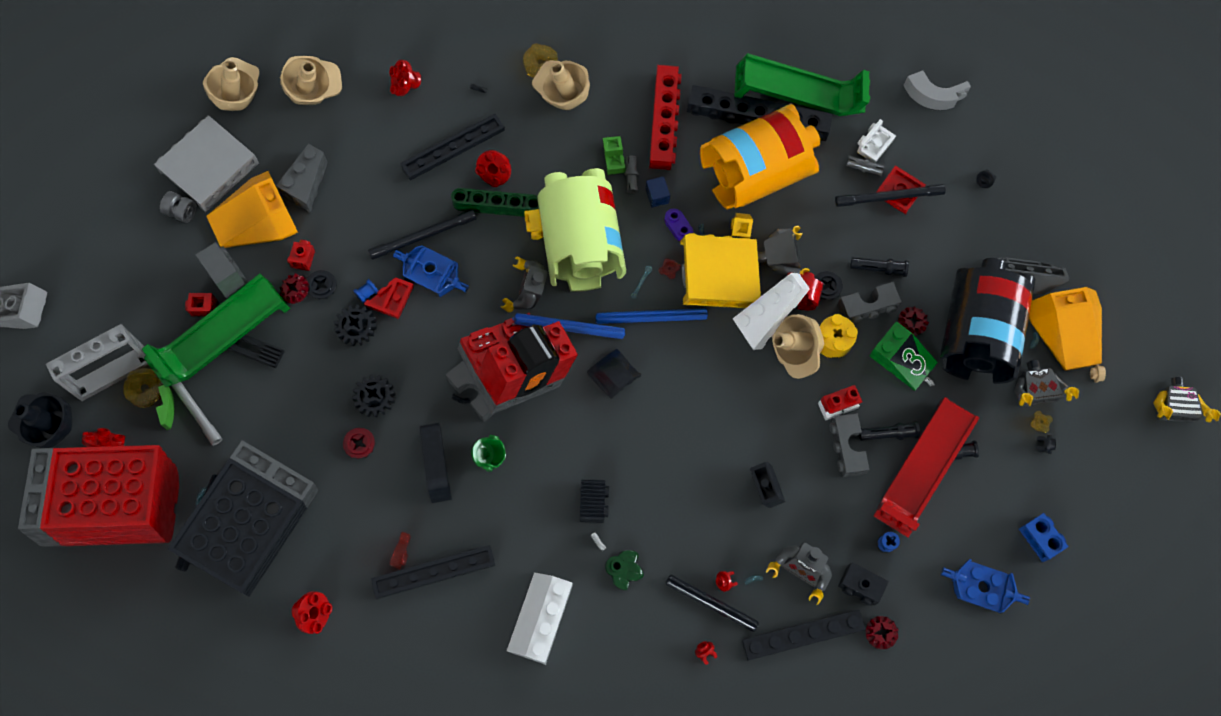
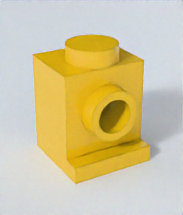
(533, 224)
(741, 225)

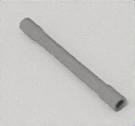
(207, 428)

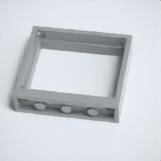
(90, 352)

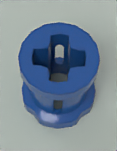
(365, 291)
(893, 544)

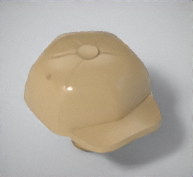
(310, 80)
(232, 84)
(562, 84)
(799, 345)

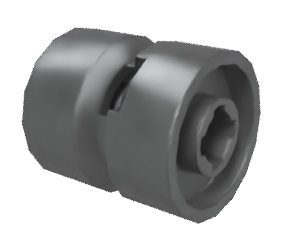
(178, 207)

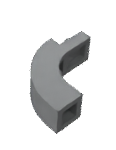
(931, 96)

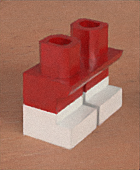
(840, 402)

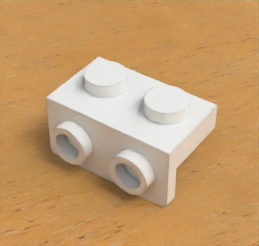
(875, 142)

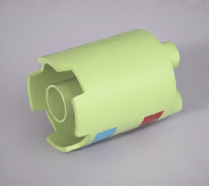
(580, 229)

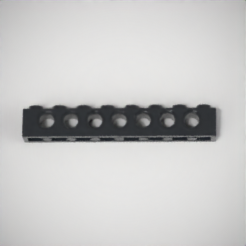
(751, 107)

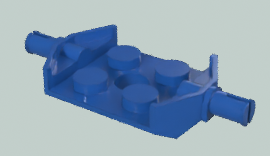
(441, 280)
(1001, 586)

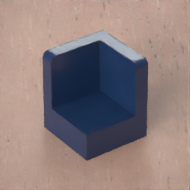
(657, 192)

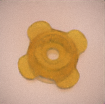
(1039, 426)

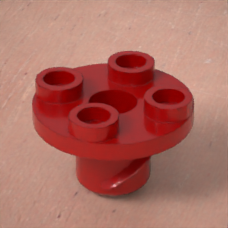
(403, 78)
(493, 168)
(102, 438)
(311, 612)

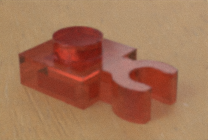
(400, 556)

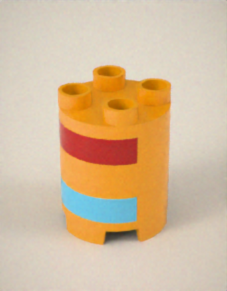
(761, 157)

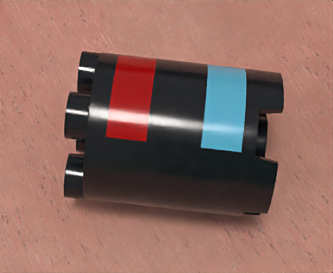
(987, 321)

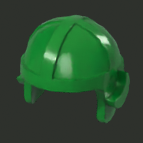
(488, 452)

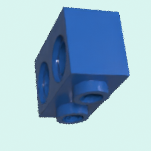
(1039, 540)

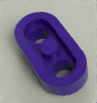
(677, 224)

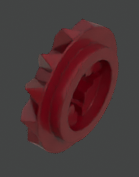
(293, 296)
(919, 315)
(358, 434)
(877, 640)

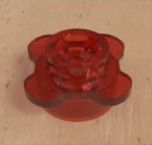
(674, 268)

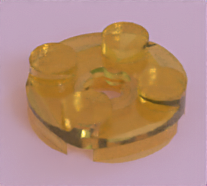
(535, 53)
(132, 387)

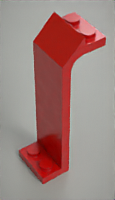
(925, 467)

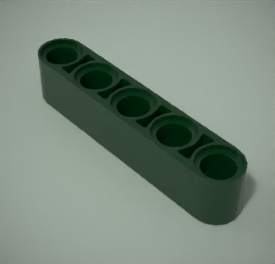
(489, 198)

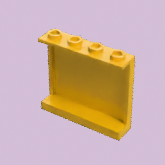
(720, 271)

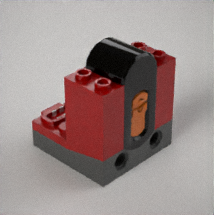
(517, 361)

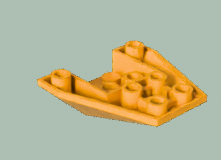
(252, 215)
(1070, 326)

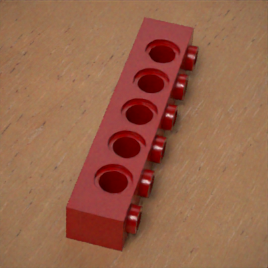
(658, 158)

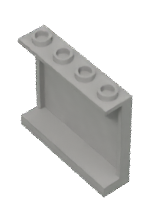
(207, 163)

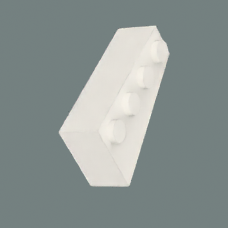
(766, 314)

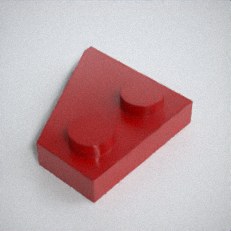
(392, 298)

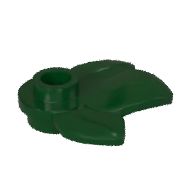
(627, 570)

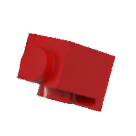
(304, 260)
(196, 300)

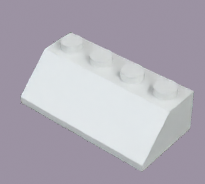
(540, 617)

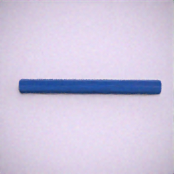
(651, 316)
(571, 326)

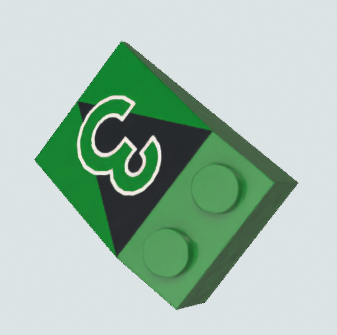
(904, 356)

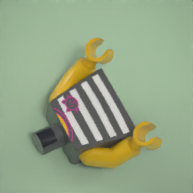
(1182, 404)

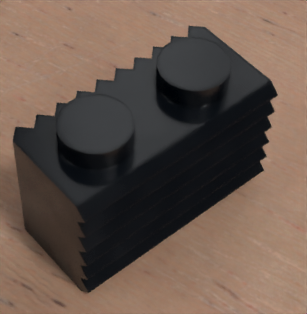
(767, 485)
(593, 501)

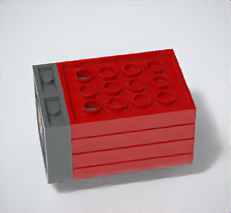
(99, 496)

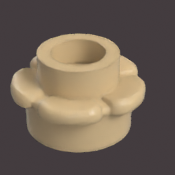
(1098, 373)

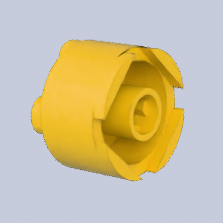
(844, 331)

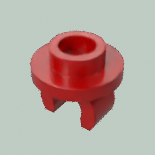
(724, 582)
(704, 649)

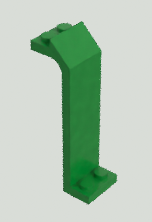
(802, 86)
(215, 332)

